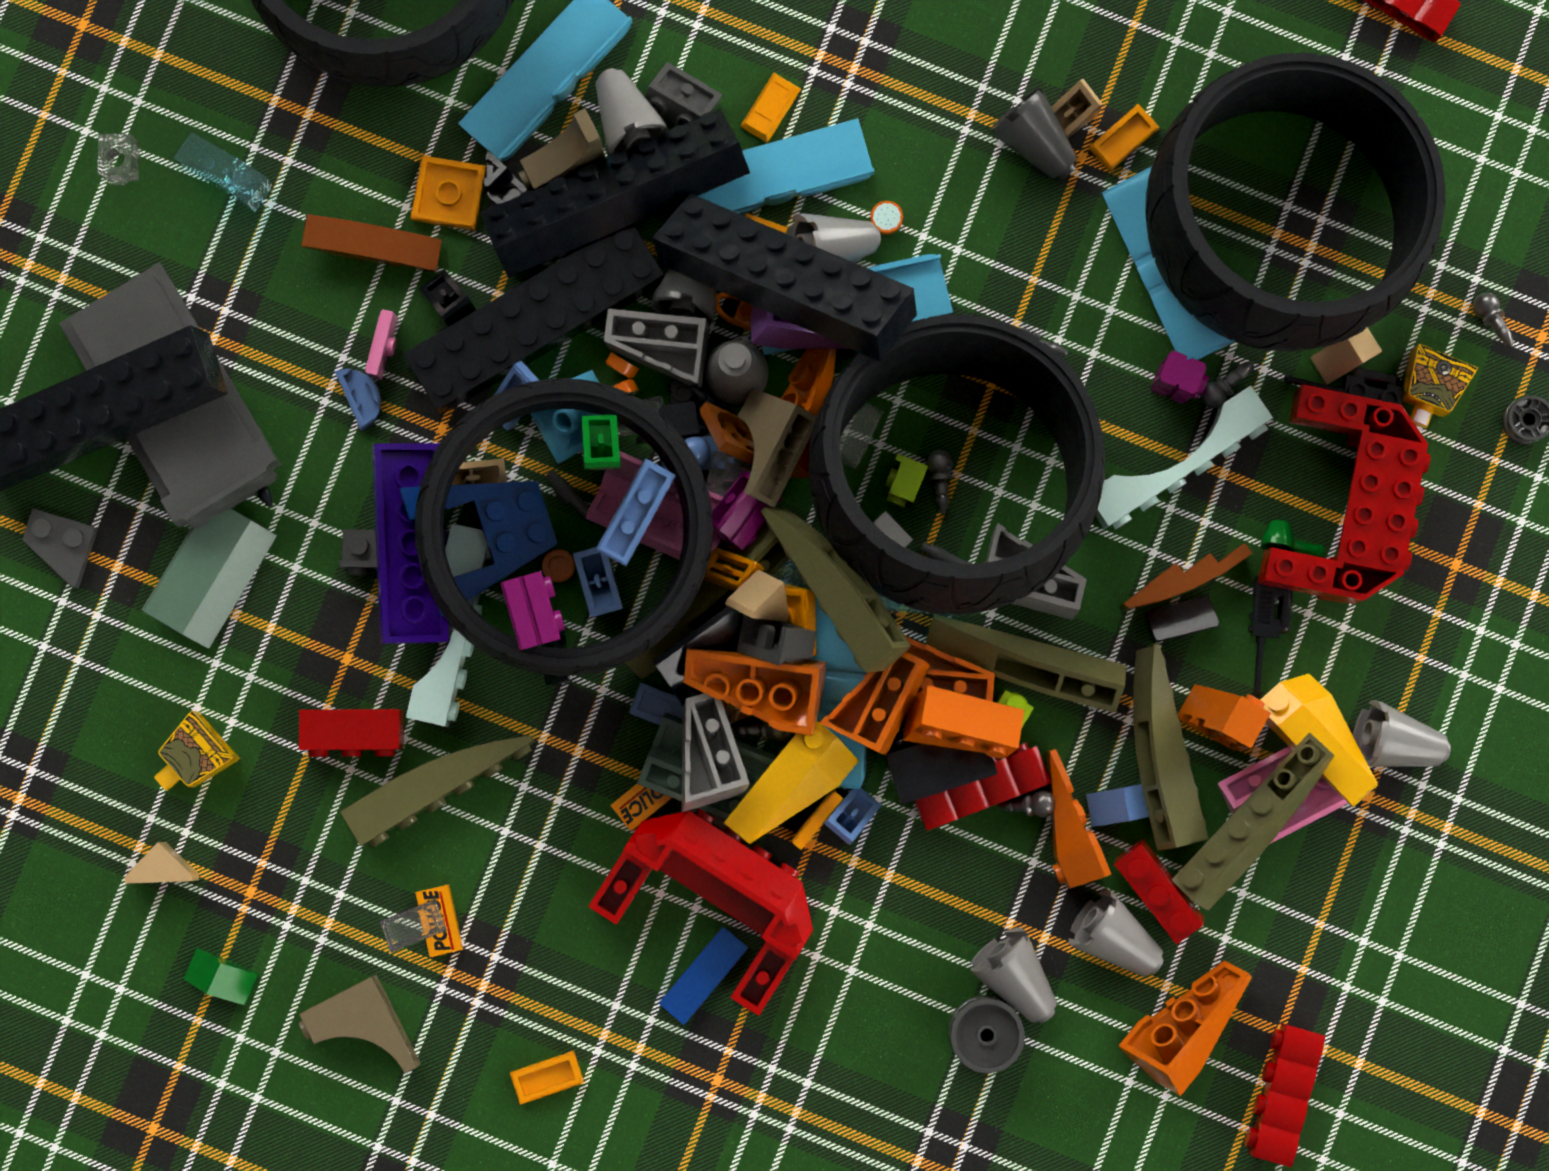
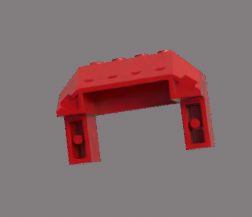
(1379, 501)
(726, 875)

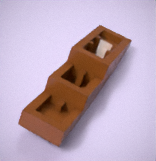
(371, 243)
(1176, 582)

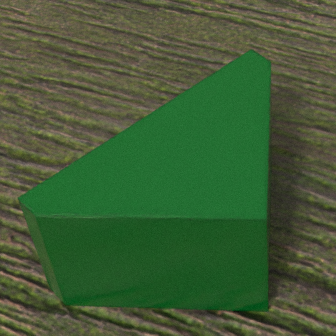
(600, 442)
(220, 977)

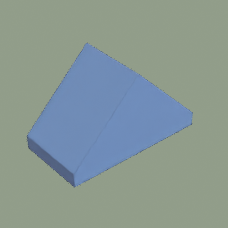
(598, 582)
(1116, 805)
(852, 814)

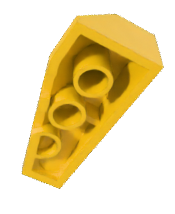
(1305, 707)
(794, 780)

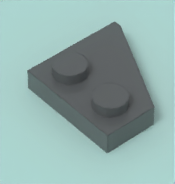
(61, 544)

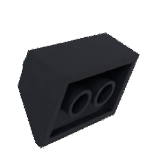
(716, 634)
(930, 769)

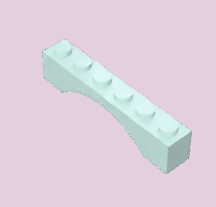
(1233, 421)
(436, 692)

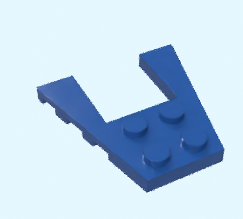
(511, 521)

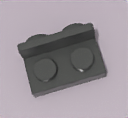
(680, 96)
(358, 552)

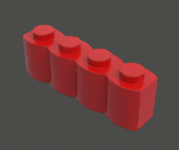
(1424, 17)
(1016, 775)
(1286, 1094)

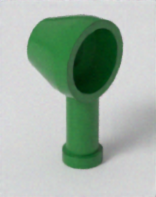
(1280, 536)

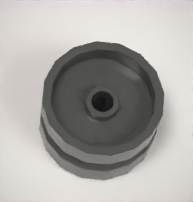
(993, 1053)

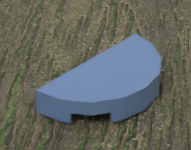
(362, 396)

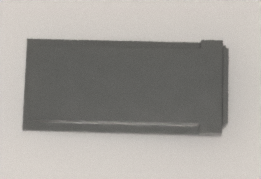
(201, 457)

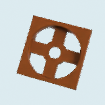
(728, 438)

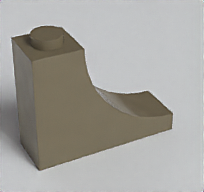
(565, 154)
(779, 437)
(363, 1014)

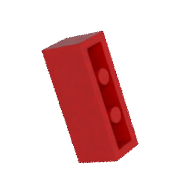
(351, 731)
(1158, 891)

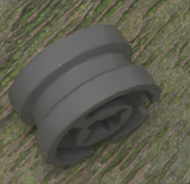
(1513, 419)

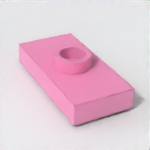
(382, 344)

